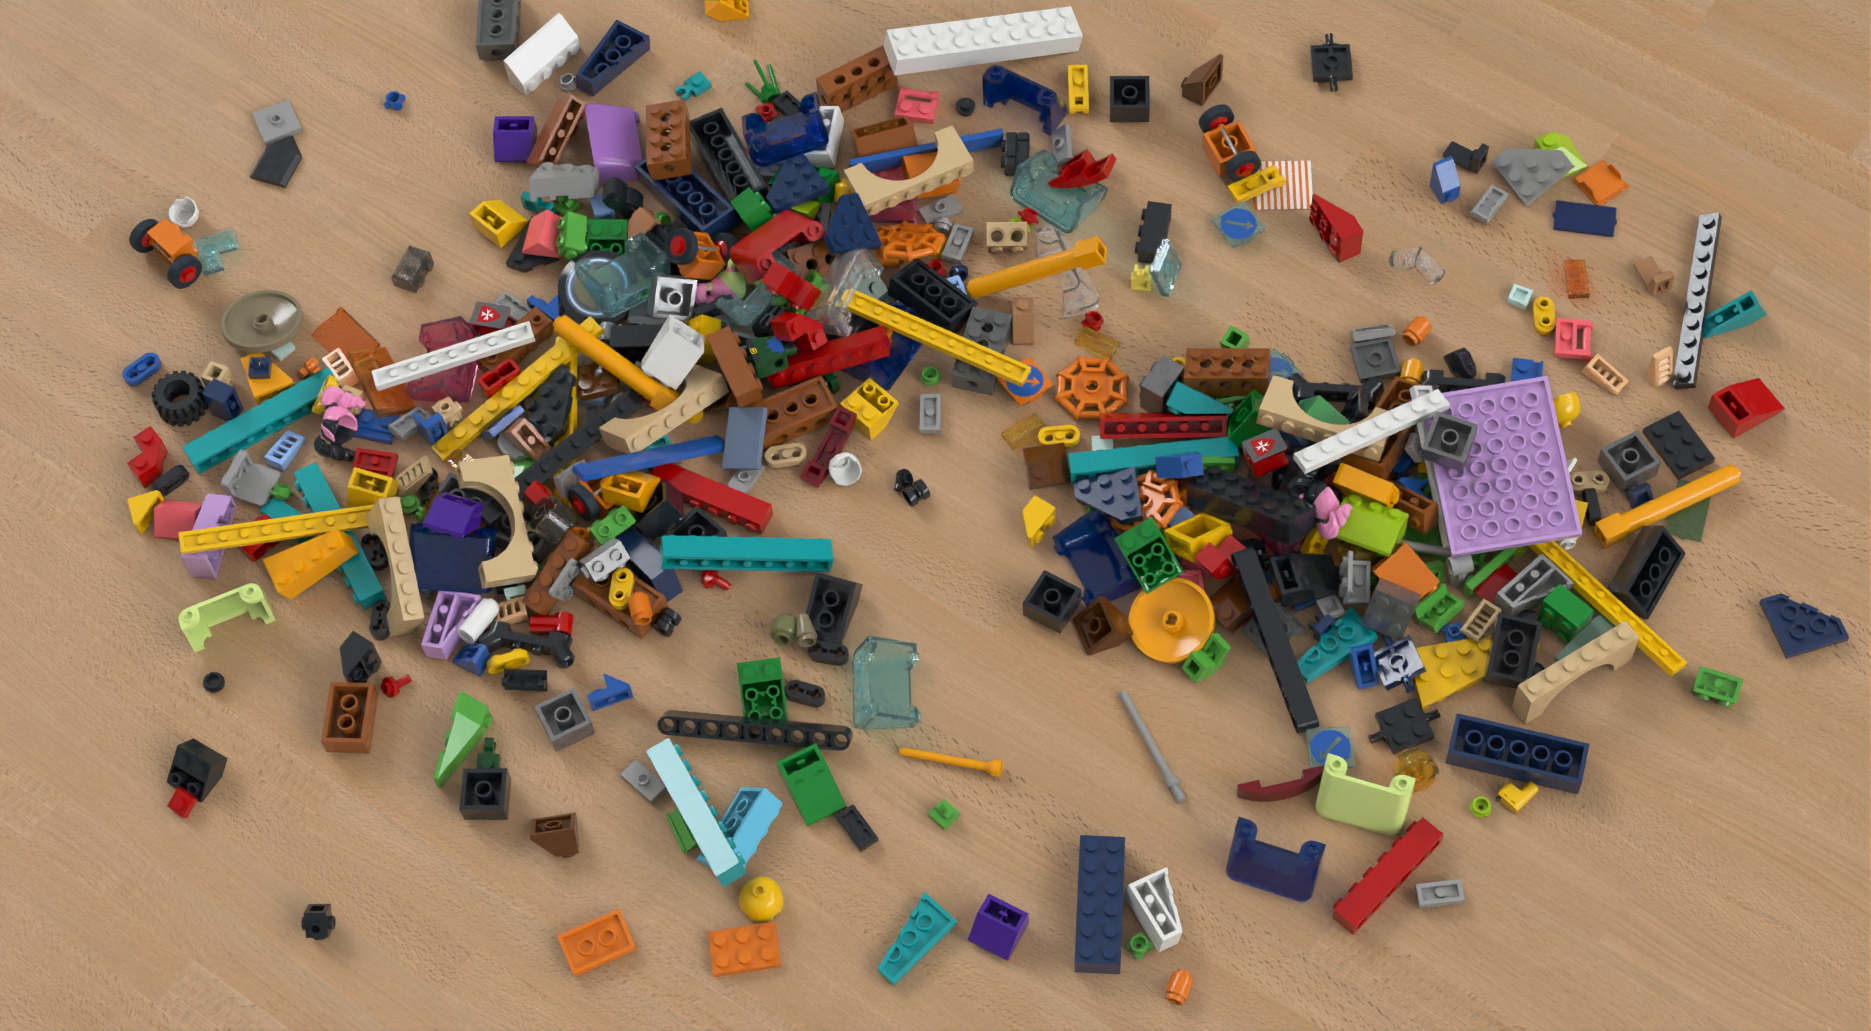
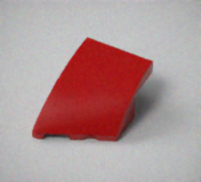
(1083, 171)

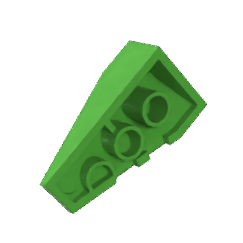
(468, 728)

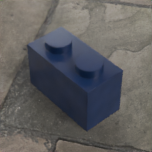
(222, 400)

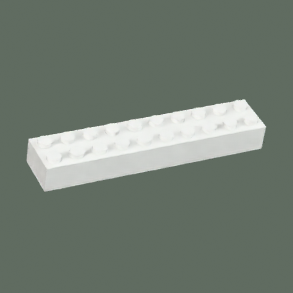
(982, 40)

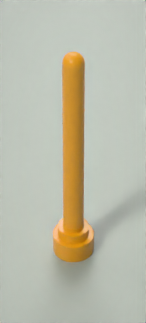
(993, 767)

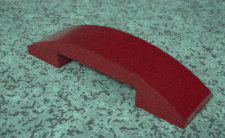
(832, 444)
(1253, 791)

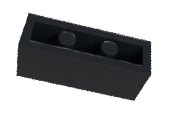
(1154, 229)

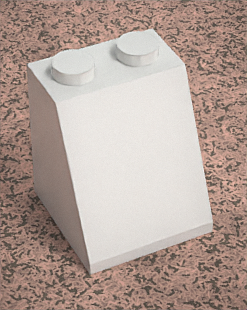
(673, 353)

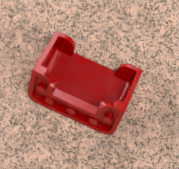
(753, 253)

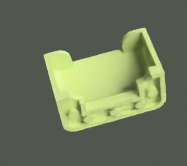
(199, 617)
(1363, 802)

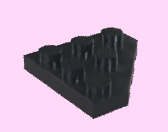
(525, 262)
(550, 404)

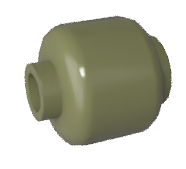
(784, 629)

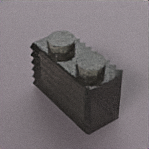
(412, 269)

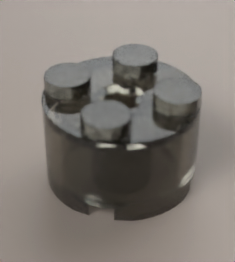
(550, 519)

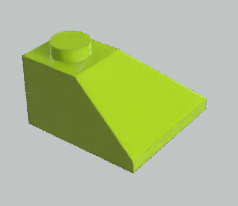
(1561, 142)

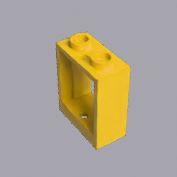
(1187, 537)

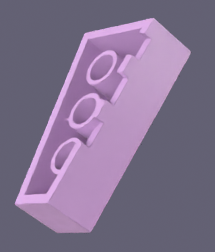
(214, 512)

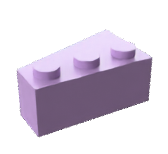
(446, 617)

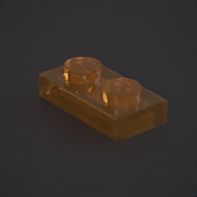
(1576, 278)

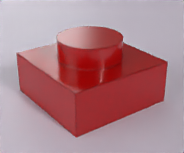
(182, 802)

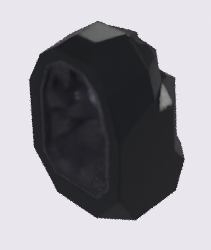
(1461, 363)

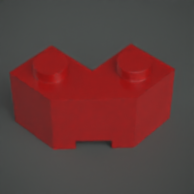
(791, 287)
(804, 330)
(149, 463)
(1218, 560)

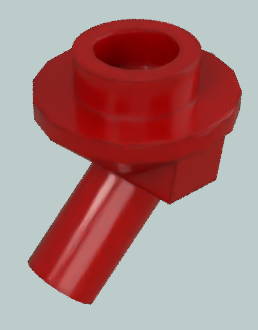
(710, 577)
(391, 687)

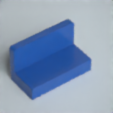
(431, 429)

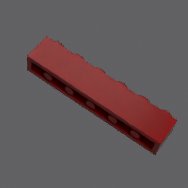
(833, 357)
(1161, 425)
(717, 498)
(1387, 875)

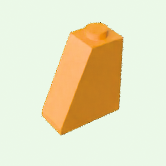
(266, 388)
(1365, 485)

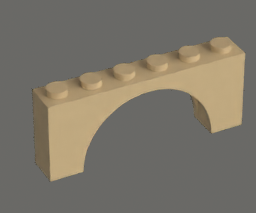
(878, 193)
(1282, 412)
(635, 434)
(496, 478)
(388, 523)
(1611, 648)

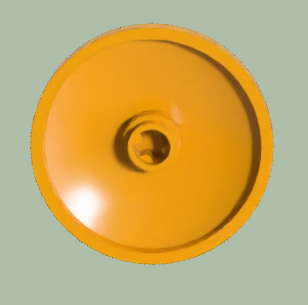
(1172, 621)

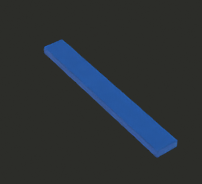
(893, 158)
(649, 458)

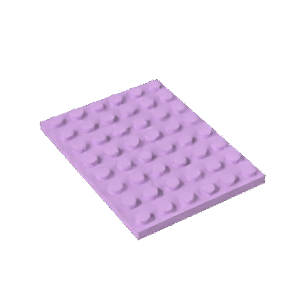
(1516, 473)

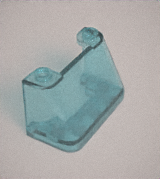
(1058, 206)
(625, 279)
(746, 312)
(883, 684)

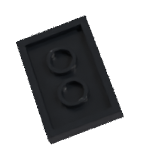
(1678, 445)

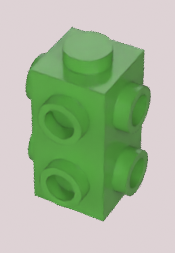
(572, 235)

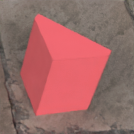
(542, 235)
(174, 517)

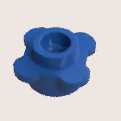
(394, 96)
(1449, 636)

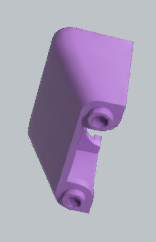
(614, 141)

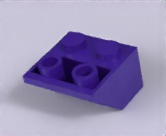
(513, 138)
(453, 515)
(998, 927)

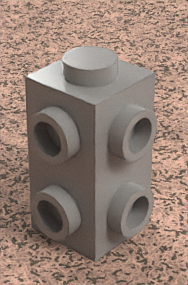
(604, 560)

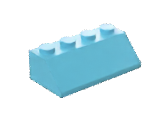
(748, 820)

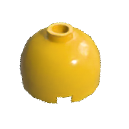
(1567, 408)
(761, 899)

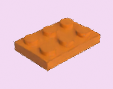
(596, 943)
(744, 949)

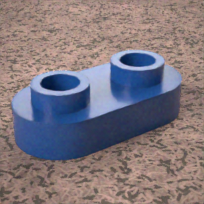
(141, 369)

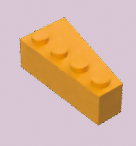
(309, 562)

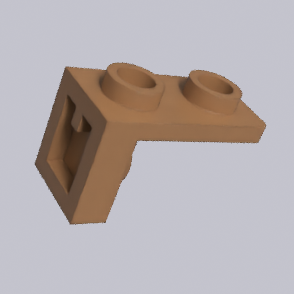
(1653, 278)

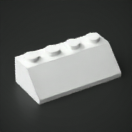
(541, 55)

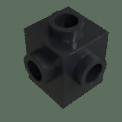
(318, 921)

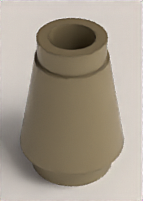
(805, 632)

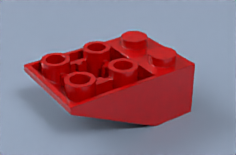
(1336, 228)
(1744, 406)

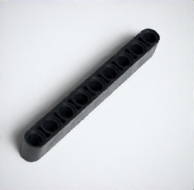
(1275, 640)
(746, 735)

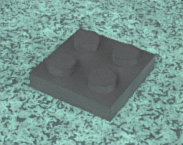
(1375, 359)

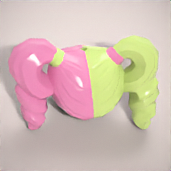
(725, 283)

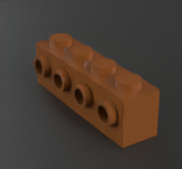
(556, 130)
(542, 330)
(734, 366)
(1421, 510)
(569, 547)

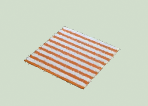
(1295, 193)

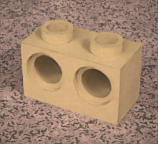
(1007, 230)

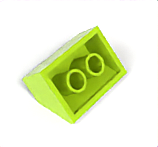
(1373, 525)

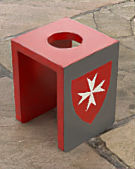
(490, 318)
(1265, 452)

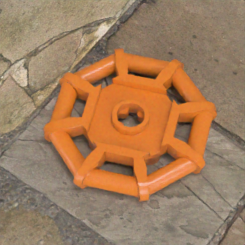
(909, 241)
(1091, 398)
(1156, 500)

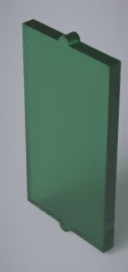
(1689, 521)

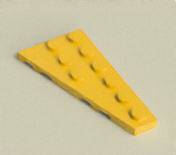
(1450, 668)

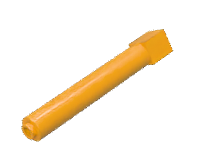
(1085, 254)
(613, 362)
(1617, 527)

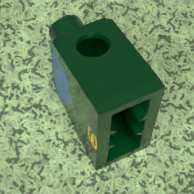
(769, 355)

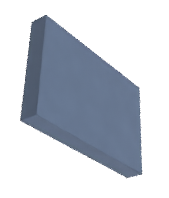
(744, 438)

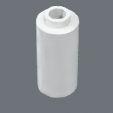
(478, 620)

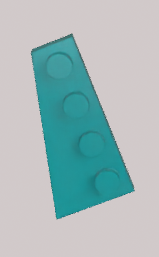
(1335, 646)
(923, 930)

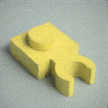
(1141, 279)

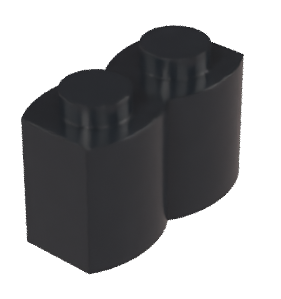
(621, 197)

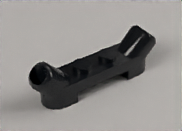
(1445, 384)
(1334, 392)
(555, 645)

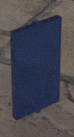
(1584, 218)

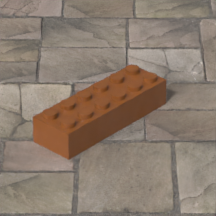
(1395, 396)

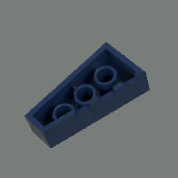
(612, 56)
(646, 563)

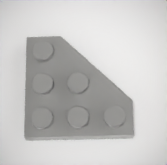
(1532, 170)

